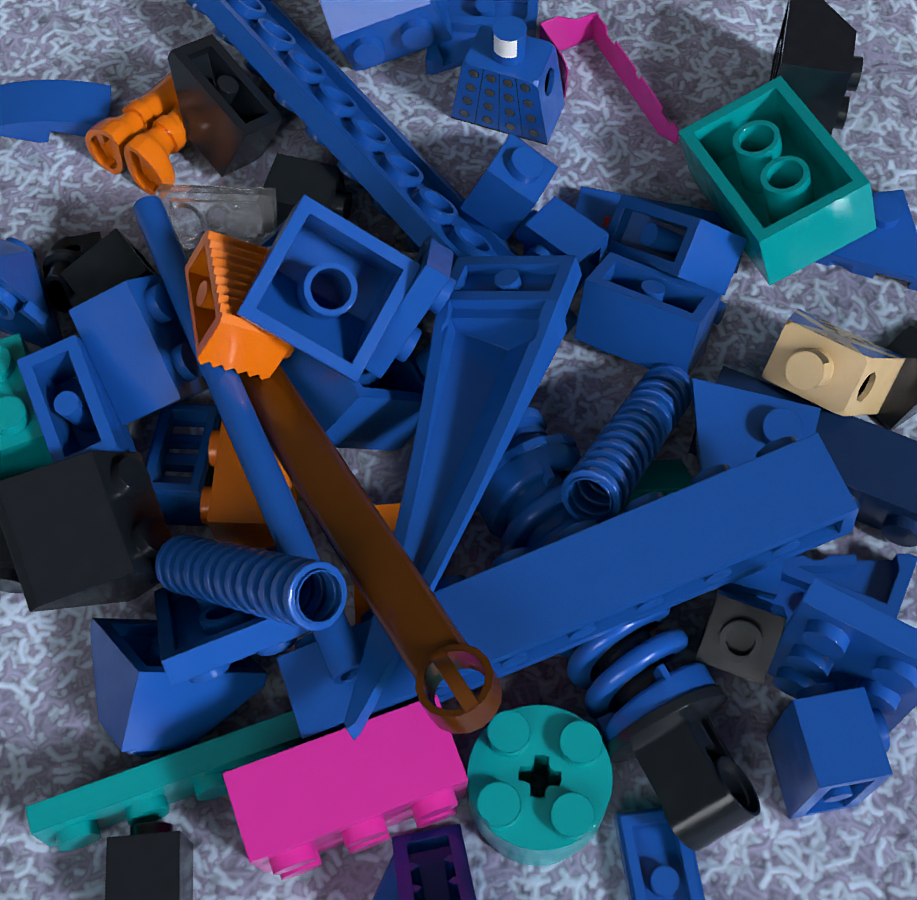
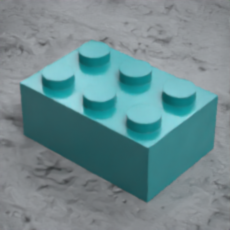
(778, 179)

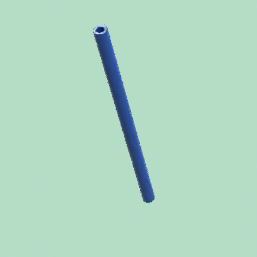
(247, 436)

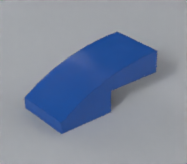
(42, 106)

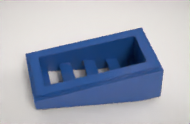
(181, 495)

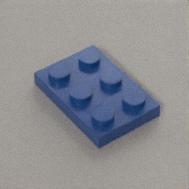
(204, 638)
(851, 645)

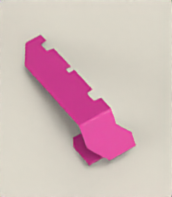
(570, 32)

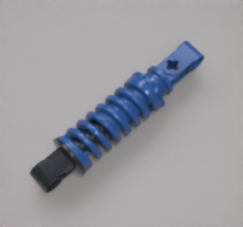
(654, 710)

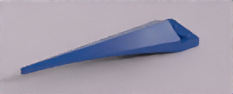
(479, 380)

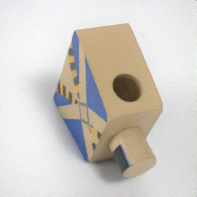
(831, 365)

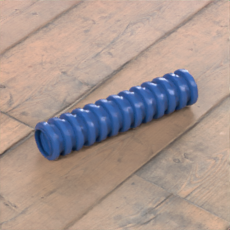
(627, 445)
(253, 580)

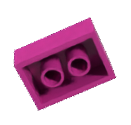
(346, 790)

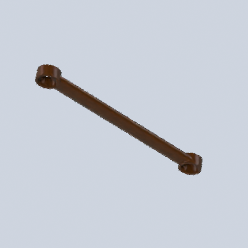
(374, 557)

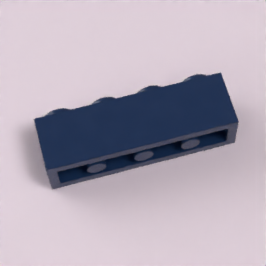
(871, 460)

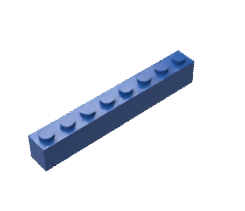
(609, 573)

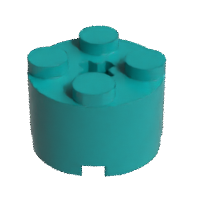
(577, 777)

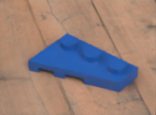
(731, 431)

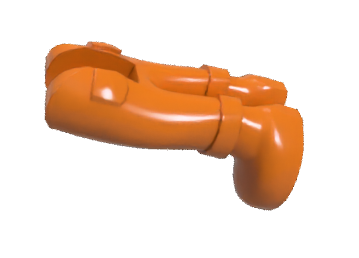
(142, 137)

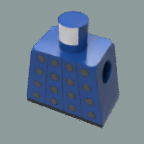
(510, 82)

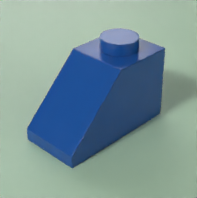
(509, 186)
(675, 243)

